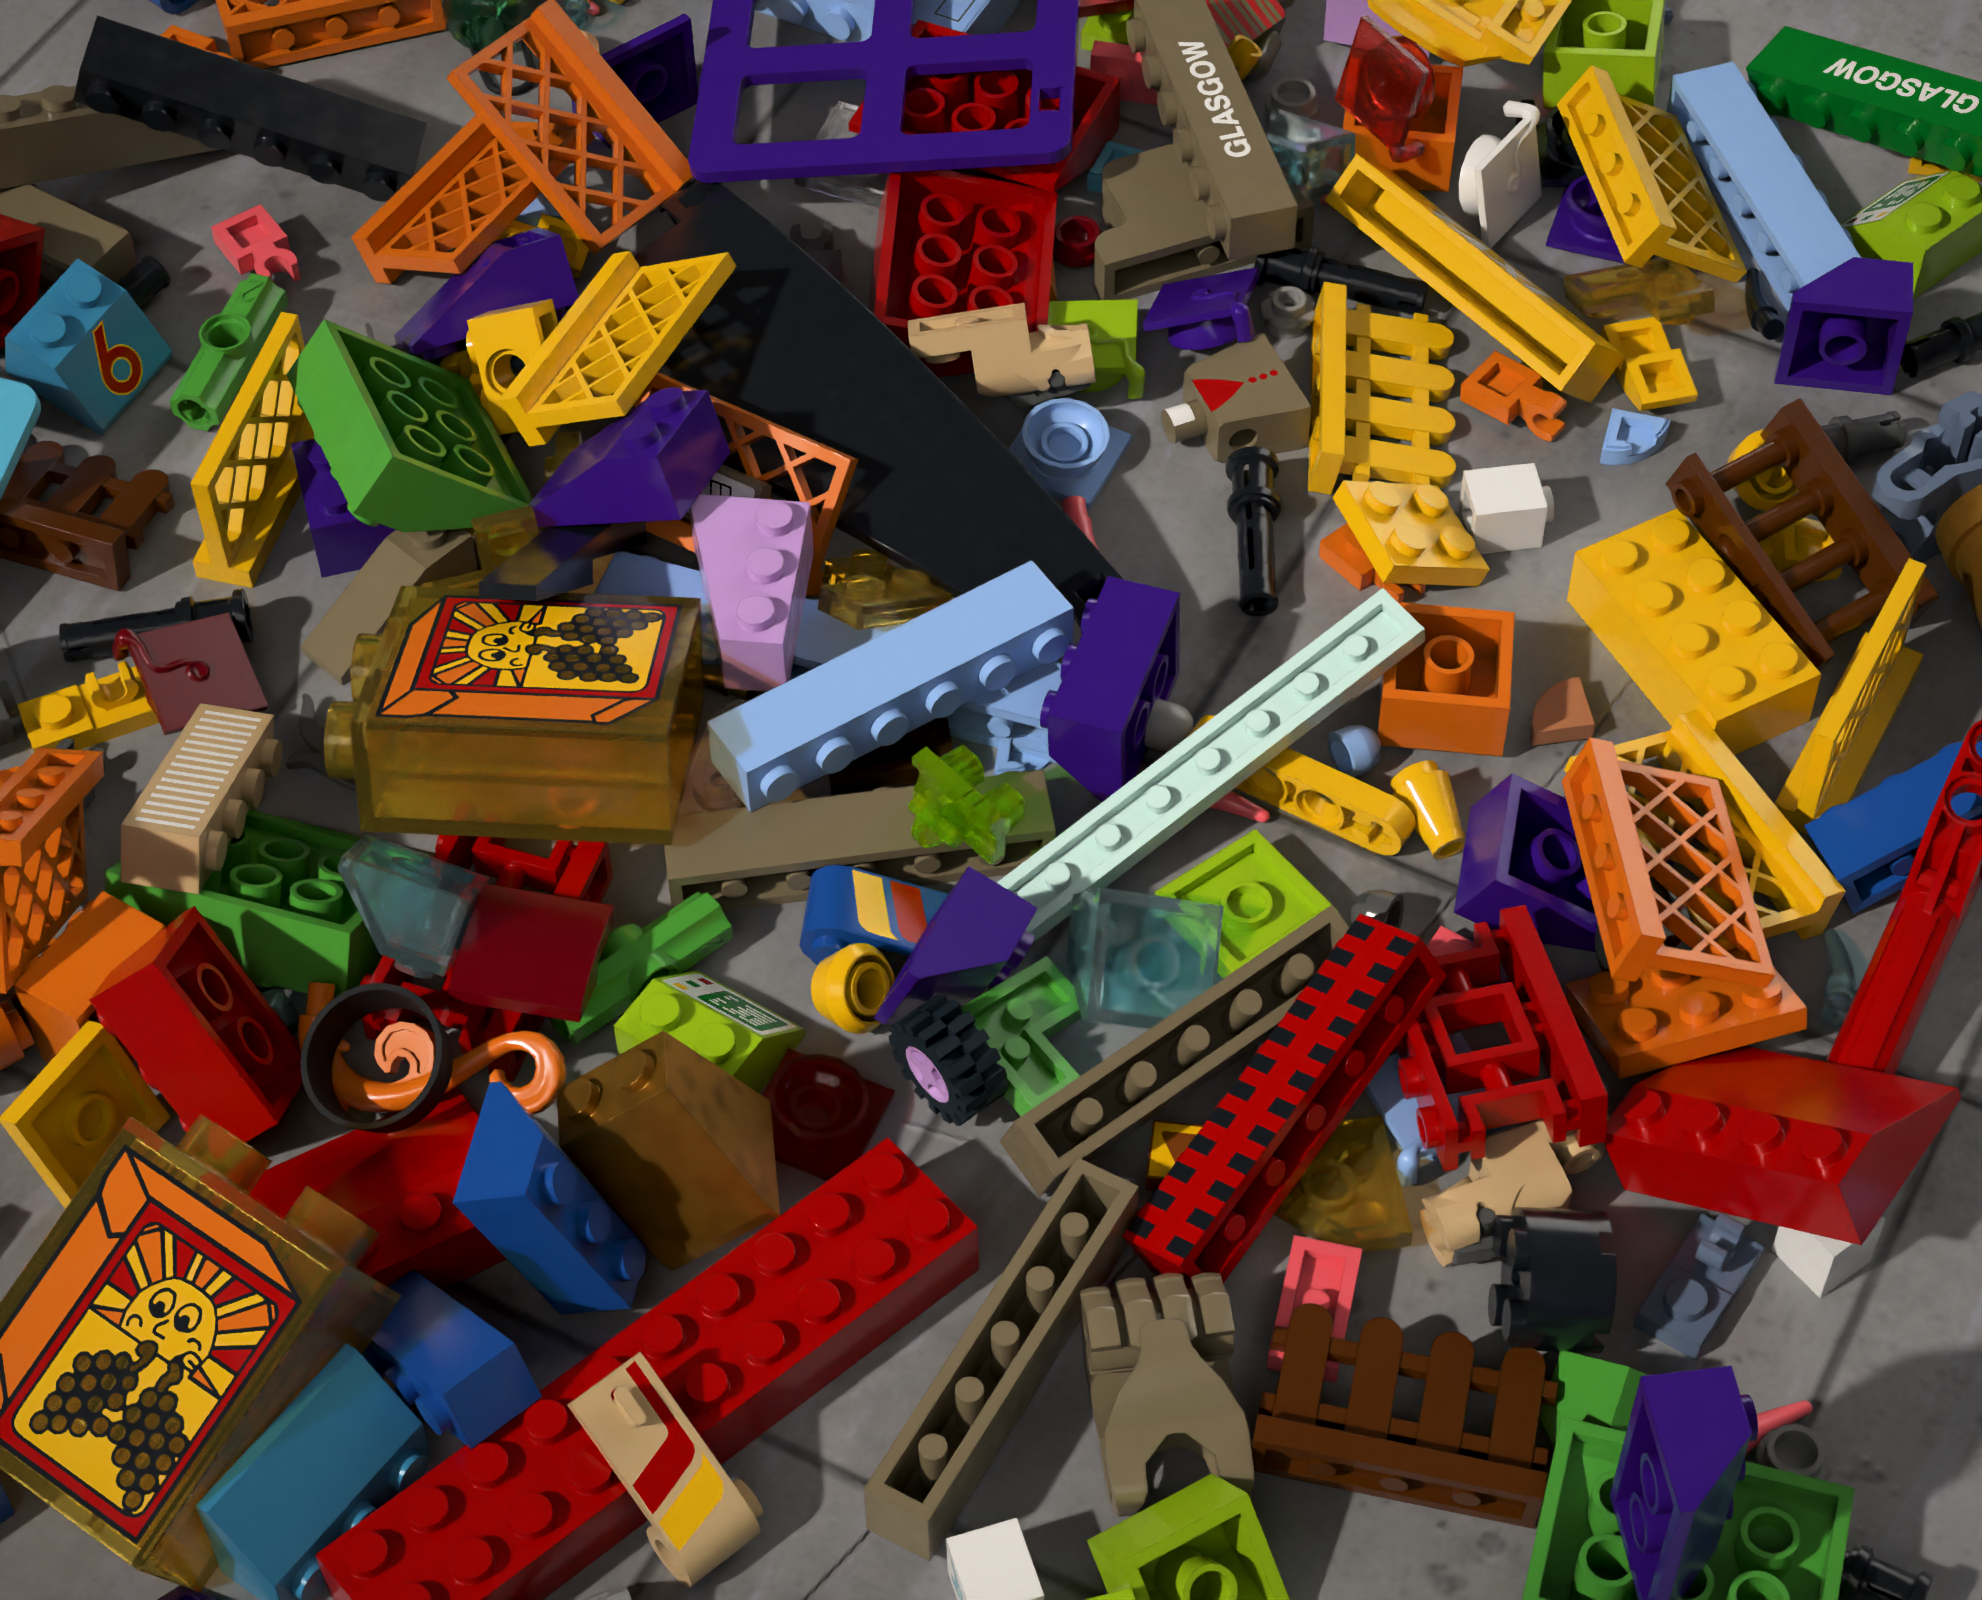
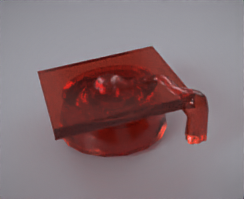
(1387, 87)
(822, 1112)

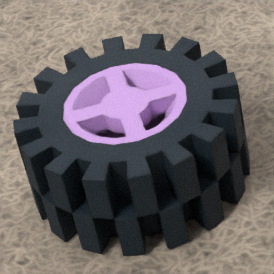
(948, 1059)

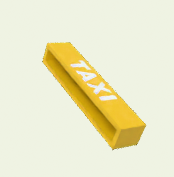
(1475, 279)

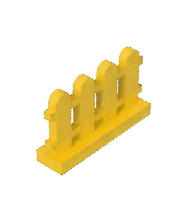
(1337, 410)

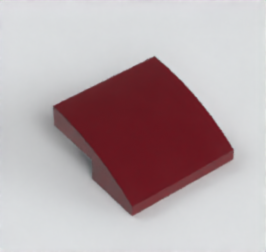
(531, 953)

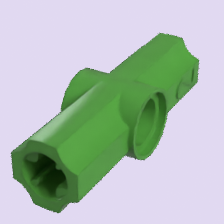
(228, 352)
(639, 955)

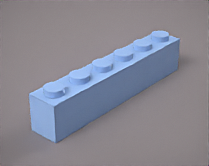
(1758, 179)
(890, 686)

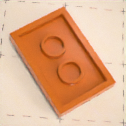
(1679, 1016)

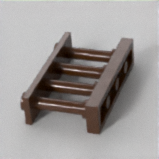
(1826, 491)

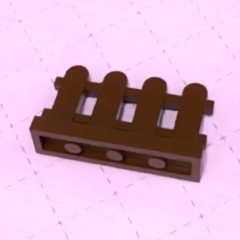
(61, 532)
(1399, 1458)

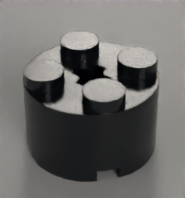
(1553, 1279)

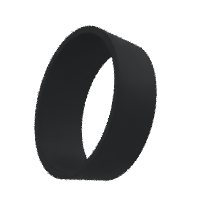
(329, 1030)

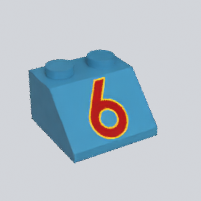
(86, 347)

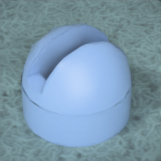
(1354, 749)

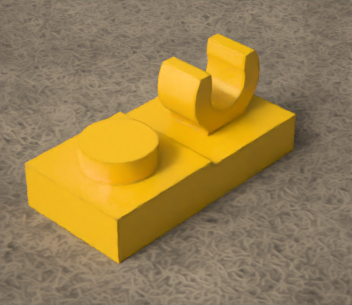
(89, 712)

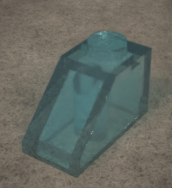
(1309, 152)

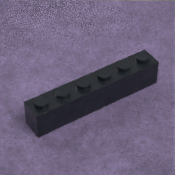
(247, 110)

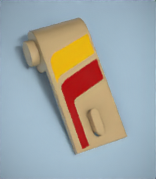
(668, 1471)

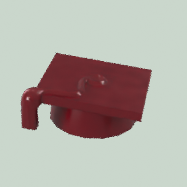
(191, 666)

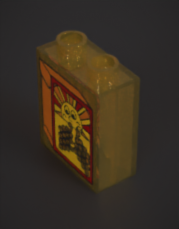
(523, 716)
(171, 1336)

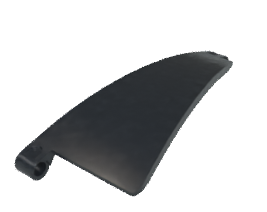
(814, 359)

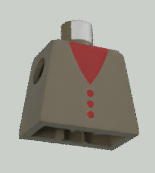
(1240, 402)

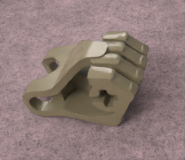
(1162, 1381)

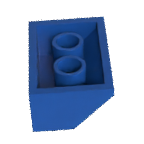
(546, 1212)

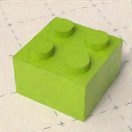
(1610, 35)

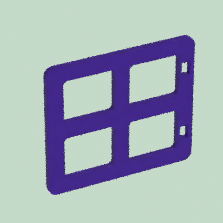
(886, 64)

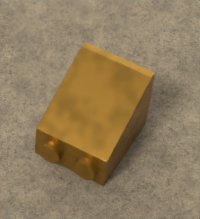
(673, 1147)

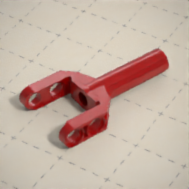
(1919, 928)

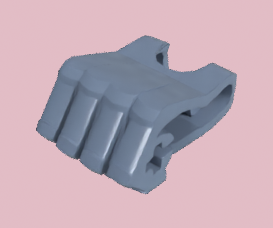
(1932, 474)

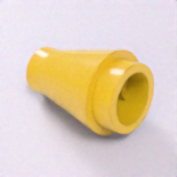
(1433, 803)

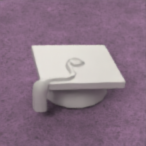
(1502, 176)

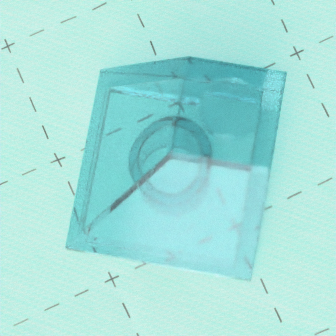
(411, 903)
(1140, 954)

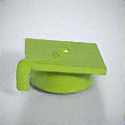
(1112, 339)

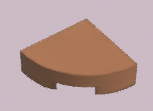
(1562, 714)

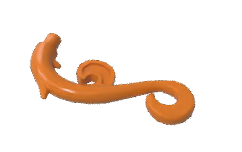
(418, 1046)

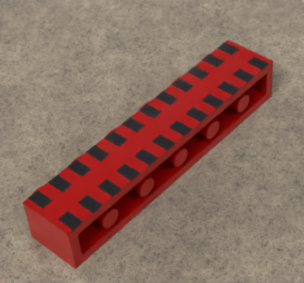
(1286, 1102)

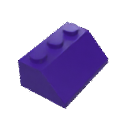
(1112, 682)
(1680, 1475)

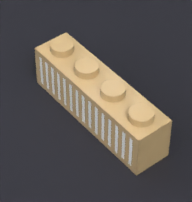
(199, 799)

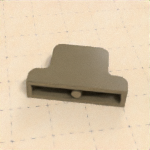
(1159, 228)

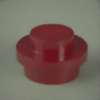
(1075, 241)

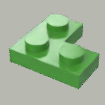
(1019, 1021)

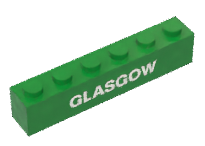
(1872, 98)

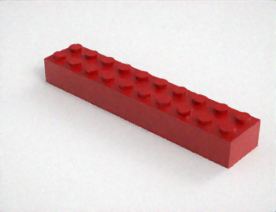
(728, 1346)

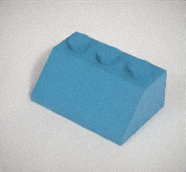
(312, 1478)

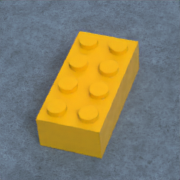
(1692, 632)

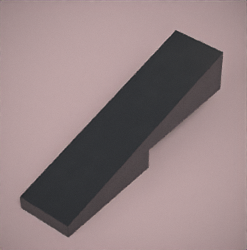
(559, 560)

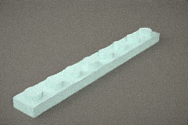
(1215, 759)

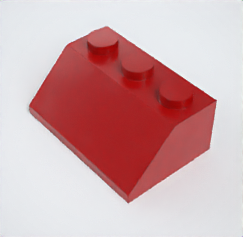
(201, 1030)

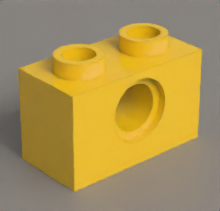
(498, 336)

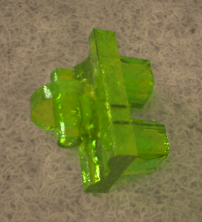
(954, 811)

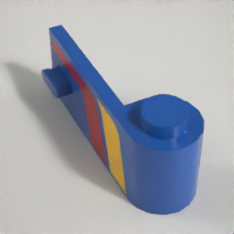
(864, 907)

